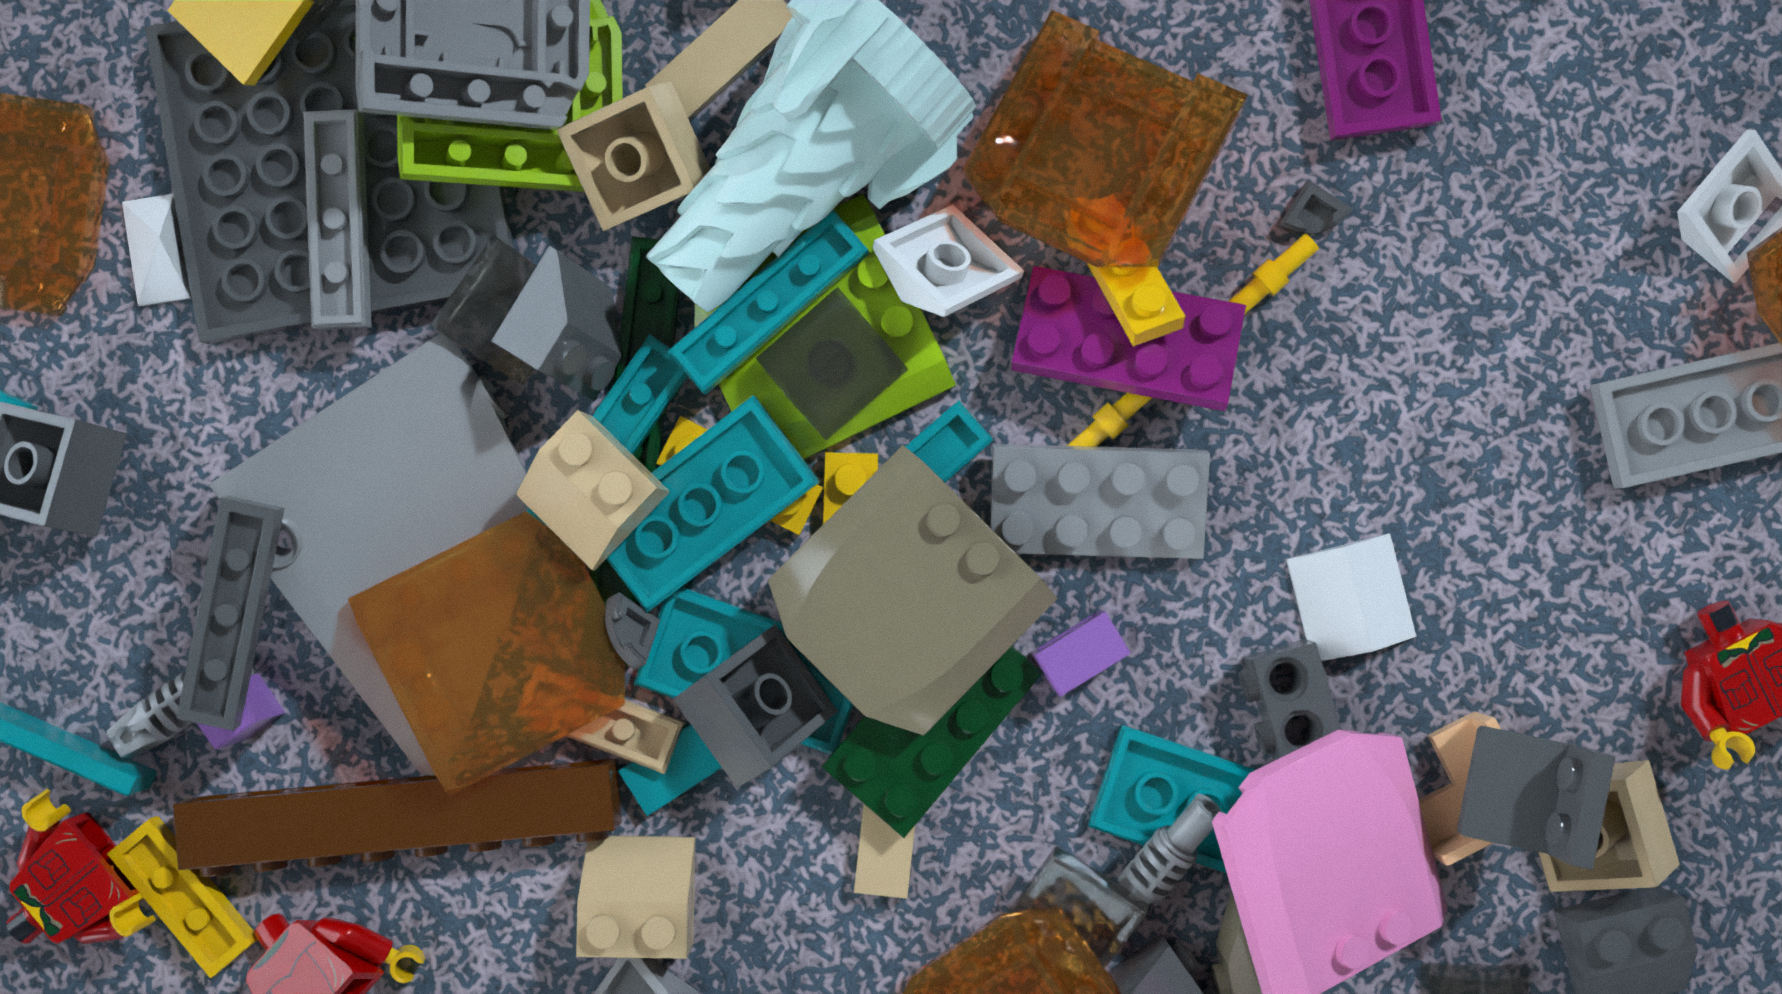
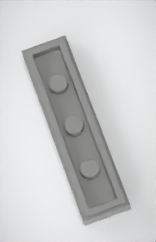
(337, 219)

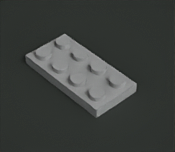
(1691, 416)
(1100, 500)

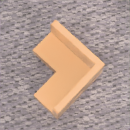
(1442, 807)

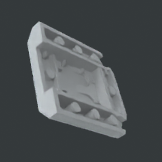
(472, 59)

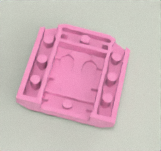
(1330, 861)

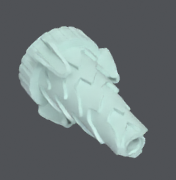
(839, 109)

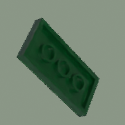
(906, 772)

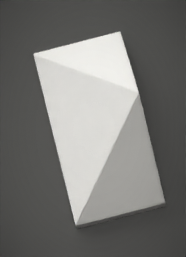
(156, 250)

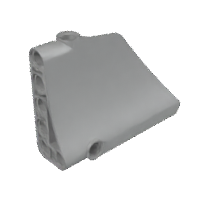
(377, 489)

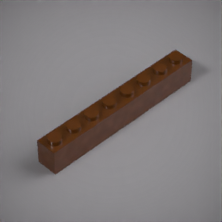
(396, 815)

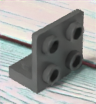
(1536, 795)

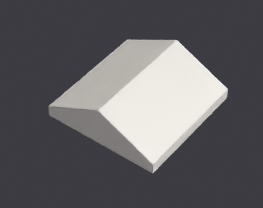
(1731, 203)
(944, 262)
(1352, 597)

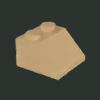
(635, 154)
(589, 488)
(1633, 839)
(637, 898)

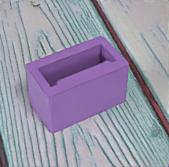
(1080, 652)
(259, 711)

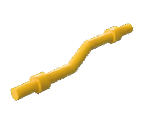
(1268, 279)

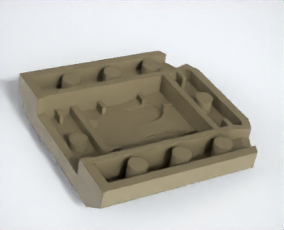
(906, 596)

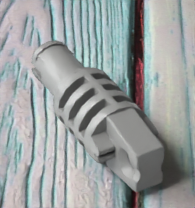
(150, 721)
(1169, 852)

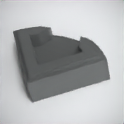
(1313, 211)
(630, 629)

